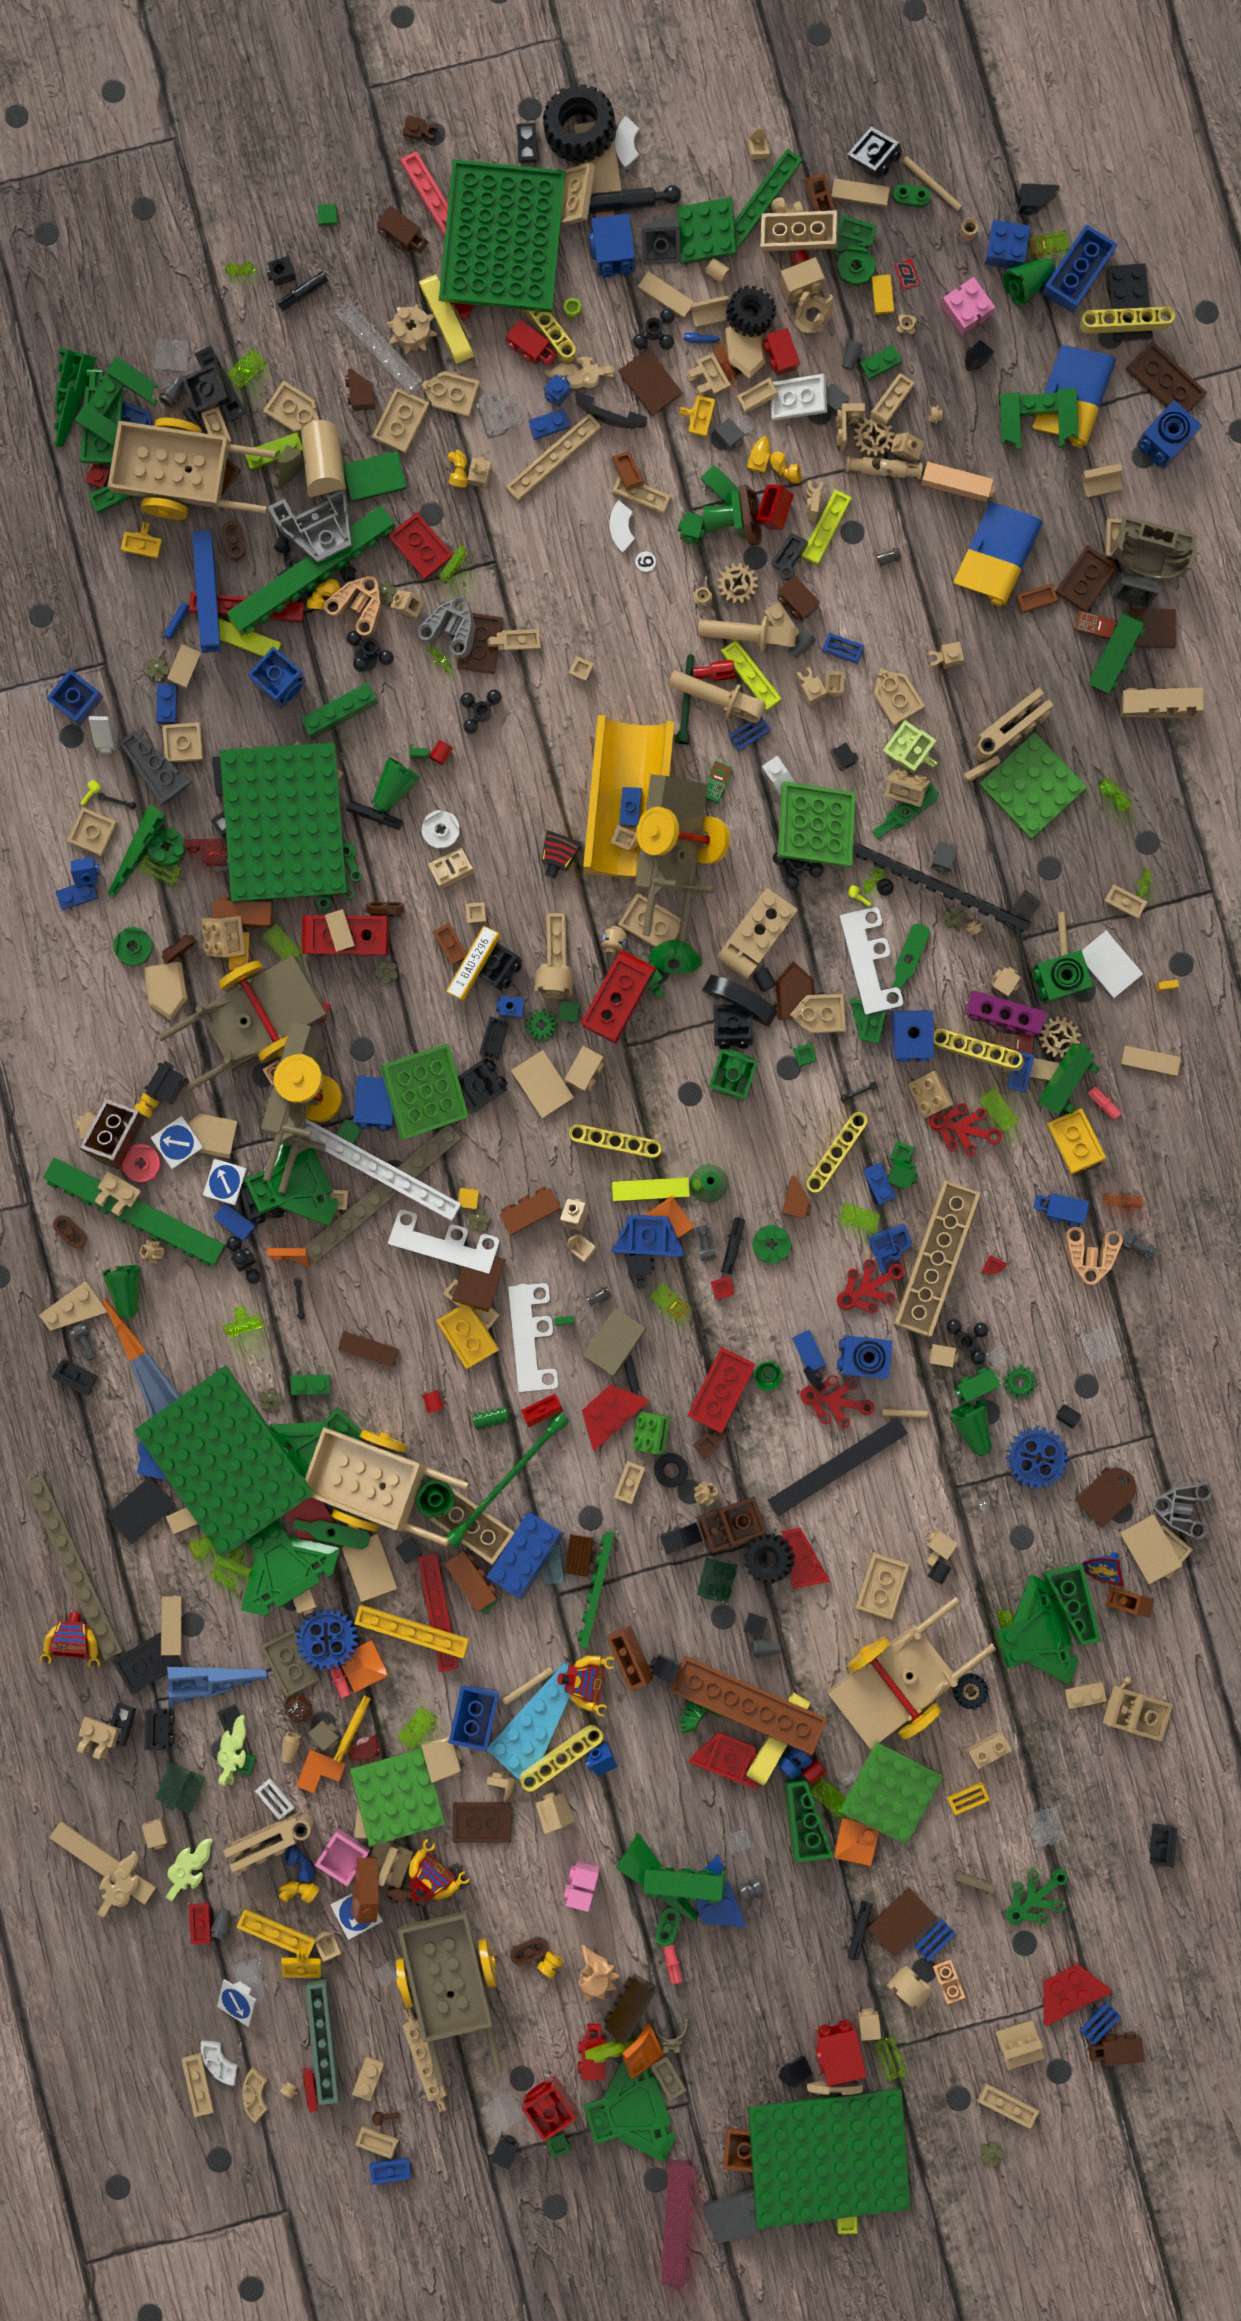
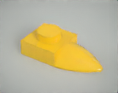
(759, 456)

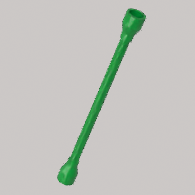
(456, 1535)

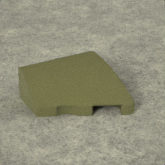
(288, 466)

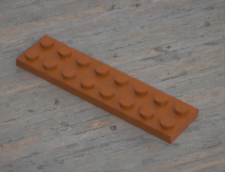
(748, 1705)

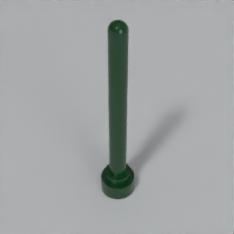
(683, 736)

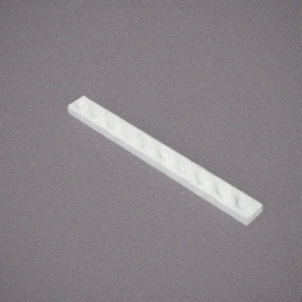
(384, 1172)

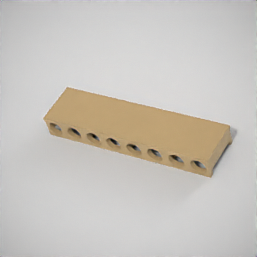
(936, 1258)

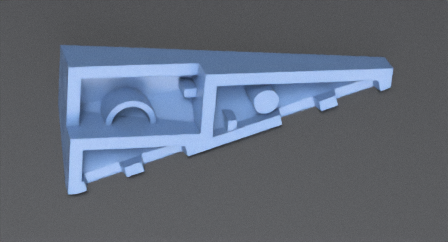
(192, 1682)

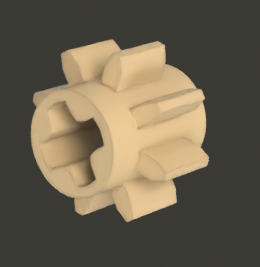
(151, 1251)
(706, 1493)

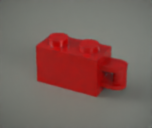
(529, 344)
(587, 2067)

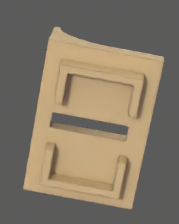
(442, 872)

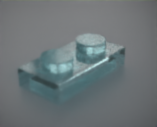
(554, 1568)

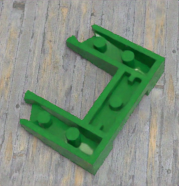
(118, 376)
(1016, 405)

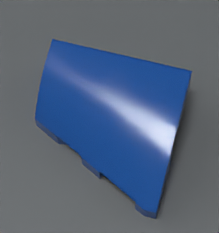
(889, 1245)

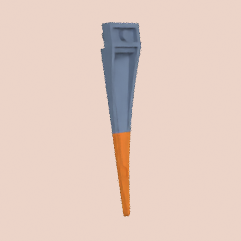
(153, 1383)

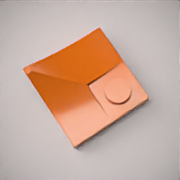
(677, 1217)
(296, 1254)
(365, 1666)
(855, 1842)
(642, 2052)

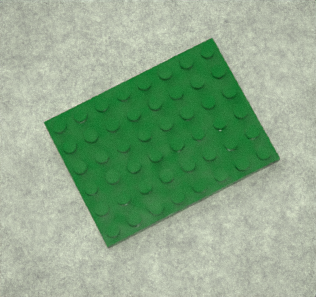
(502, 236)
(283, 822)
(224, 1461)
(828, 2158)

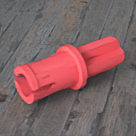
(1104, 1103)
(340, 1682)
(672, 1964)

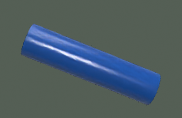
(176, 620)

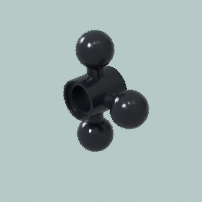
(666, 341)
(360, 663)
(468, 700)
(792, 881)
(243, 1259)
(980, 1330)

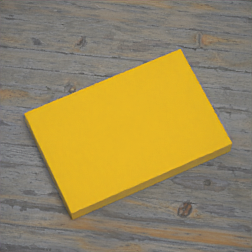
(1076, 1141)
(467, 1335)

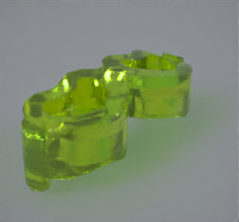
(233, 269)
(440, 657)
(876, 876)
(1145, 882)
(219, 1576)

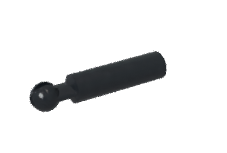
(632, 199)

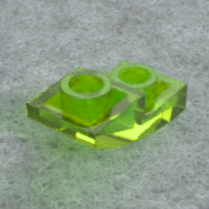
(1110, 789)
(999, 1109)
(828, 1796)

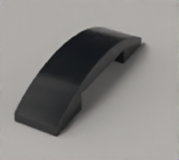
(233, 408)
(633, 419)
(741, 997)

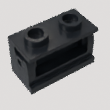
(158, 1728)

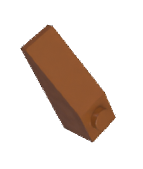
(819, 193)
(365, 1891)

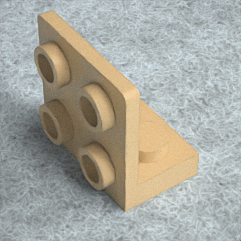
(851, 414)
(223, 936)

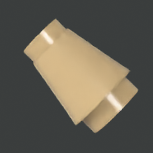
(290, 1745)

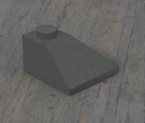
(661, 241)

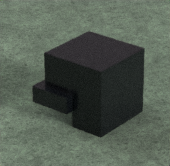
(166, 1083)

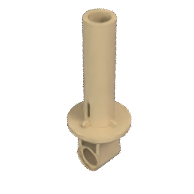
(748, 632)
(733, 702)

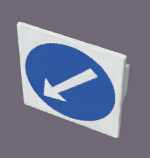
(176, 1142)
(224, 1182)
(351, 1928)
(236, 2001)

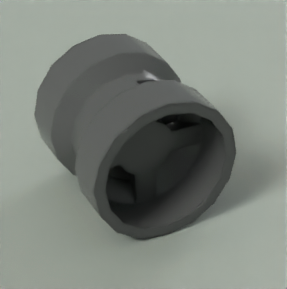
(751, 1890)

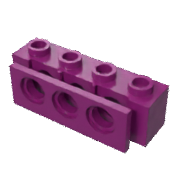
(1014, 1010)

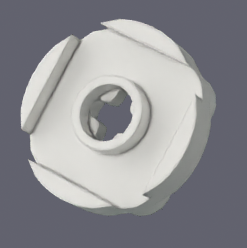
(439, 840)

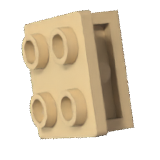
(906, 787)
(930, 1094)
(391, 1863)
(1020, 2045)

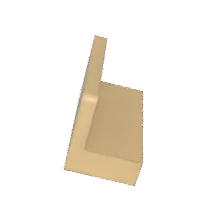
(710, 312)
(1102, 480)

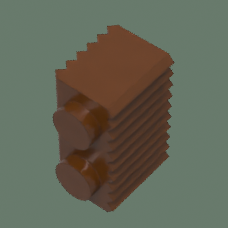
(579, 1555)

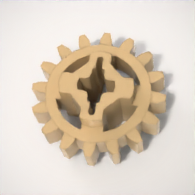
(866, 438)
(743, 588)
(1067, 1039)

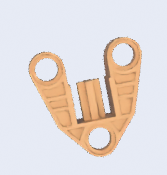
(346, 595)
(1076, 1253)

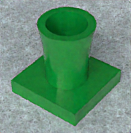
(725, 516)

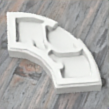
(624, 142)
(620, 527)
(217, 2063)

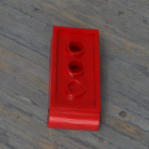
(318, 940)
(626, 979)

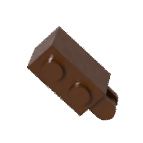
(401, 231)
(1118, 2049)

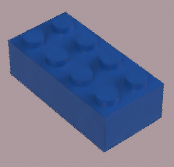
(1079, 268)
(525, 1555)

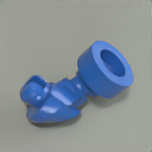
(294, 1856)

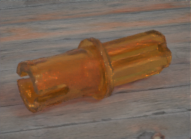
(722, 356)
(1122, 1200)

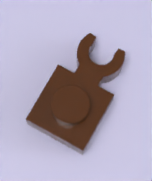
(416, 128)
(708, 1443)

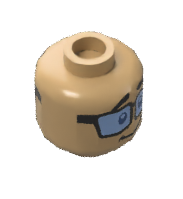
(614, 940)

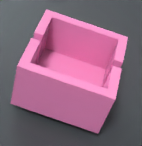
(966, 304)
(341, 1857)
(583, 1882)

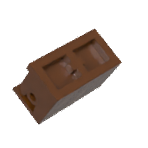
(798, 599)

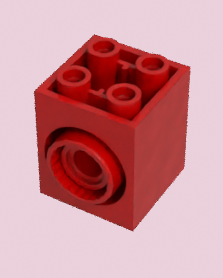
(839, 2053)
(549, 2108)

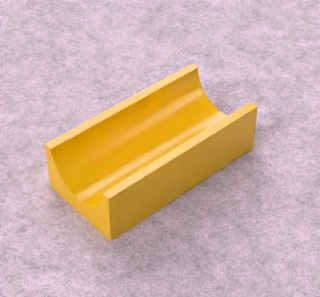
(622, 758)

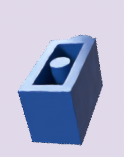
(1063, 1208)

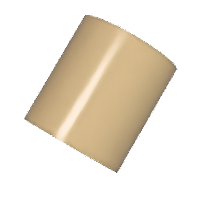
(967, 236)
(717, 270)

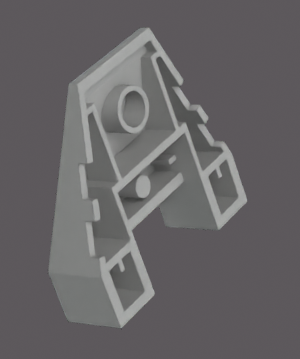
(319, 530)

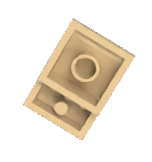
(1137, 1713)

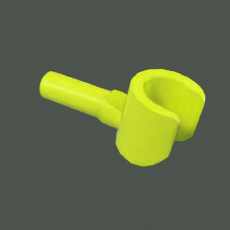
(94, 788)
(853, 893)

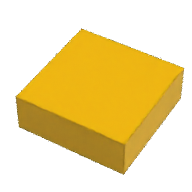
(1167, 985)
(468, 1198)

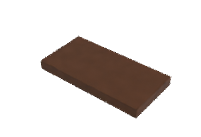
(1165, 378)

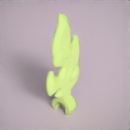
(227, 1755)
(185, 1862)

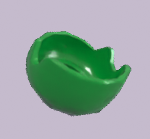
(768, 1375)

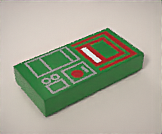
(717, 781)

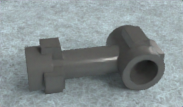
(1130, 1242)
(707, 1253)
(80, 1333)

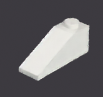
(104, 734)
(776, 774)

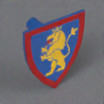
(1105, 1569)

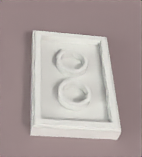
(799, 397)
(1110, 964)

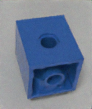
(612, 245)
(1168, 435)
(277, 678)
(919, 1046)
(372, 1104)
(852, 1355)

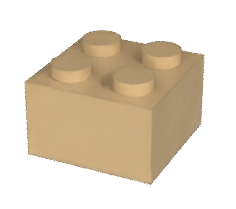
(799, 279)
(584, 1070)

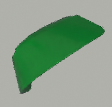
(685, 954)

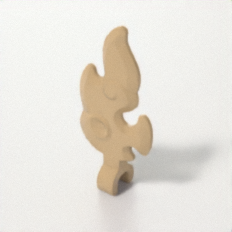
(586, 377)
(125, 1885)

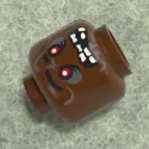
(298, 1708)

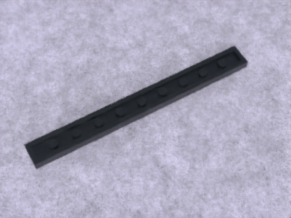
(950, 892)

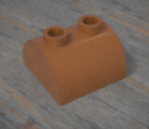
(737, 2150)

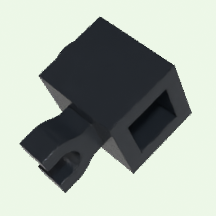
(640, 1266)

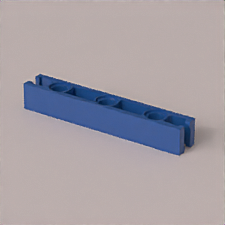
(206, 591)

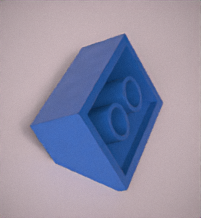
(473, 1717)

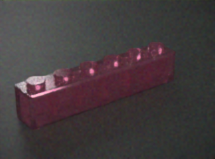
(677, 2222)

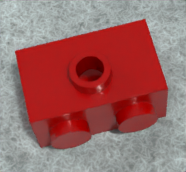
(781, 352)
(774, 507)

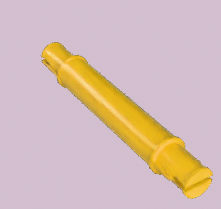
(352, 1728)

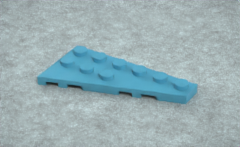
(531, 1730)

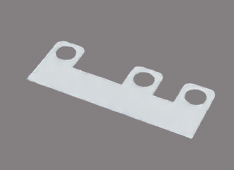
(862, 958)
(447, 1249)
(524, 1331)

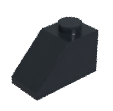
(1035, 197)
(681, 1538)
(665, 1668)

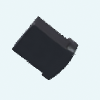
(978, 356)
(795, 2071)

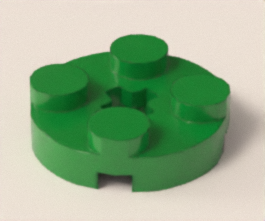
(864, 259)
(161, 856)
(140, 954)
(778, 1235)

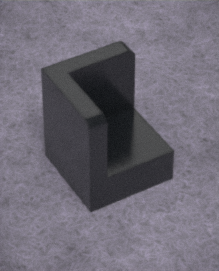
(843, 756)

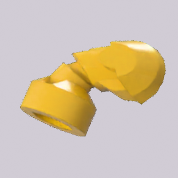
(792, 473)
(459, 477)
(327, 588)
(291, 1888)

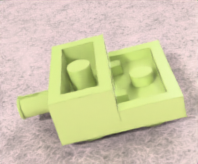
(910, 747)

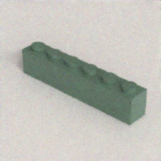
(323, 2041)

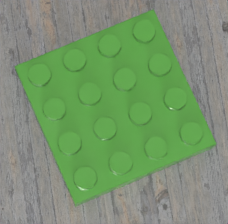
(1032, 785)
(816, 824)
(424, 1091)
(891, 1793)
(396, 1797)

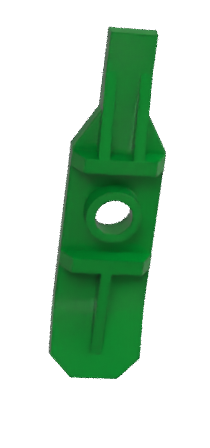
(897, 819)
(913, 948)
(343, 1535)

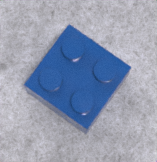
(1007, 244)
(74, 697)

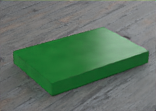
(374, 476)

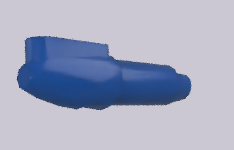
(693, 337)

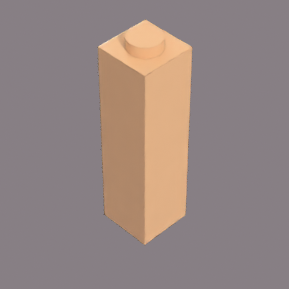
(957, 482)

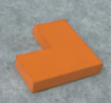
(317, 1765)

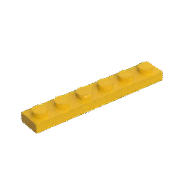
(412, 1631)

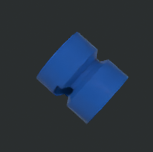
(790, 1767)

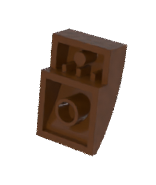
(731, 1524)

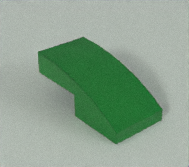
(719, 483)

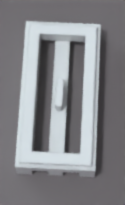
(285, 1811)

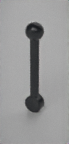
(101, 796)
(873, 1085)
(300, 1315)

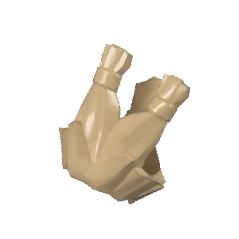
(821, 304)

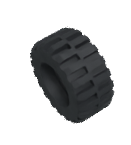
(581, 145)

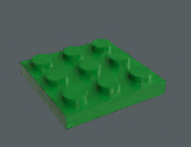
(707, 230)

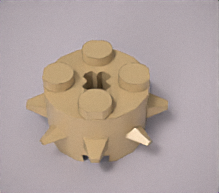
(419, 335)

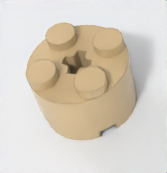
(554, 981)
(909, 1989)

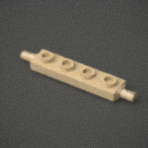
(423, 2061)

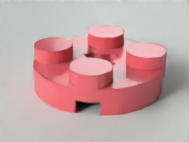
(149, 1171)

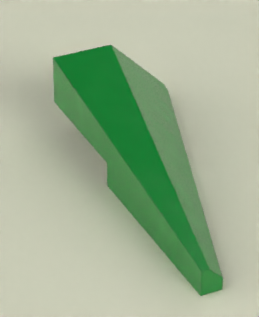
(70, 389)
(136, 852)
(636, 1860)

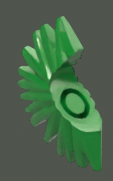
(693, 1717)

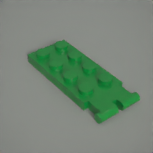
(92, 447)

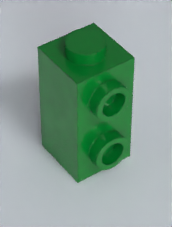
(974, 1387)

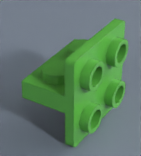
(651, 1433)

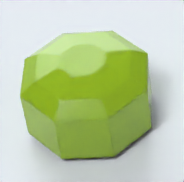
(572, 308)

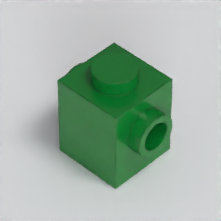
(691, 528)
(902, 1174)

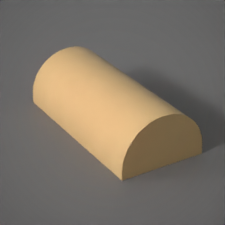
(799, 231)
(322, 458)
(484, 1536)

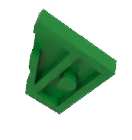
(854, 233)
(868, 1025)

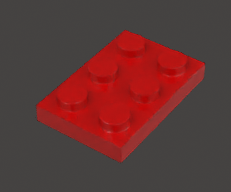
(420, 546)

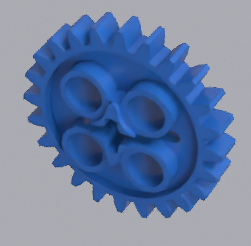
(1033, 1474)
(309, 1641)

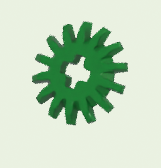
(536, 1030)
(1027, 1385)

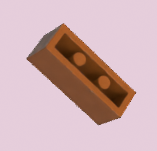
(252, 913)
(529, 1210)
(472, 1580)
(630, 1658)

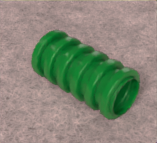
(490, 1418)

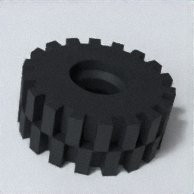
(754, 300)
(755, 1561)

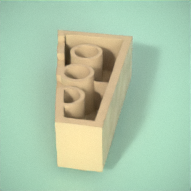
(1161, 703)

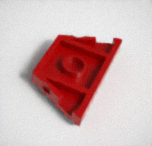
(610, 1412)
(727, 1758)
(1070, 1992)

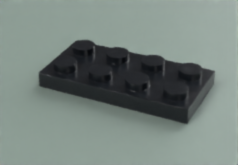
(1129, 290)

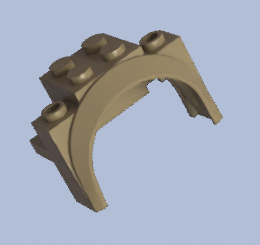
(1152, 549)

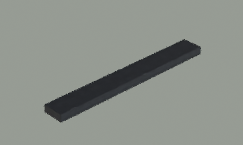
(837, 1466)

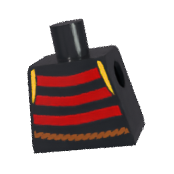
(558, 853)

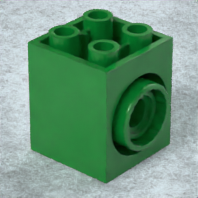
(1053, 986)
(732, 1075)

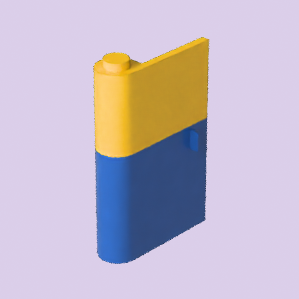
(1088, 373)
(998, 552)

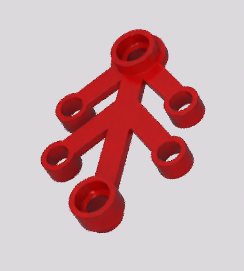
(962, 1127)
(867, 1288)
(833, 1400)

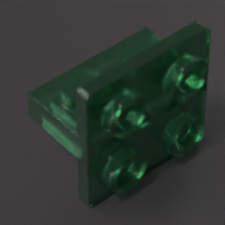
(717, 1580)
(180, 1788)

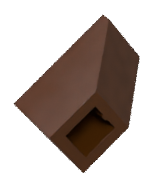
(361, 392)

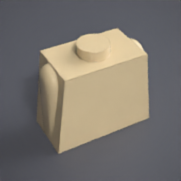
(442, 1759)
(554, 1812)

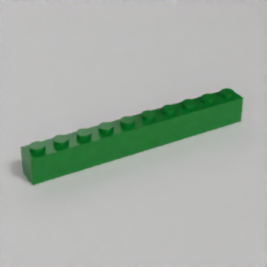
(307, 574)
(140, 1215)

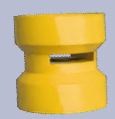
(145, 1110)
(550, 1964)

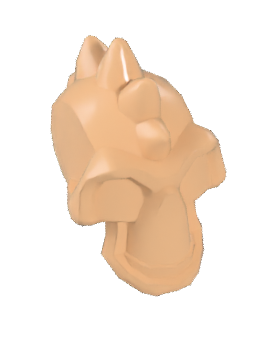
(596, 1976)

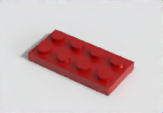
(721, 1390)

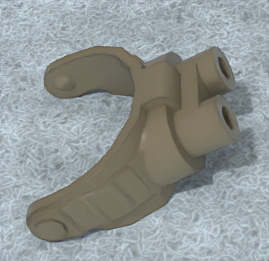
(671, 2045)

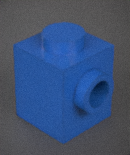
(557, 390)
(85, 871)
(517, 1010)
(600, 1759)

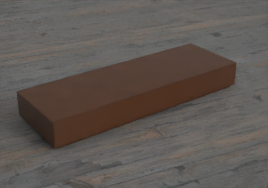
(368, 1349)

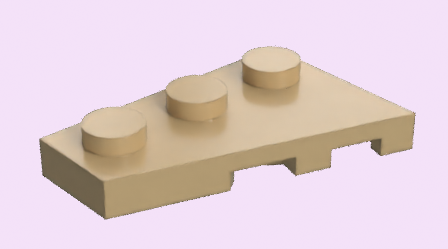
(74, 1307)

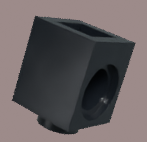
(281, 263)
(505, 2151)

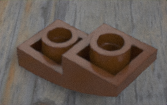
(399, 1895)

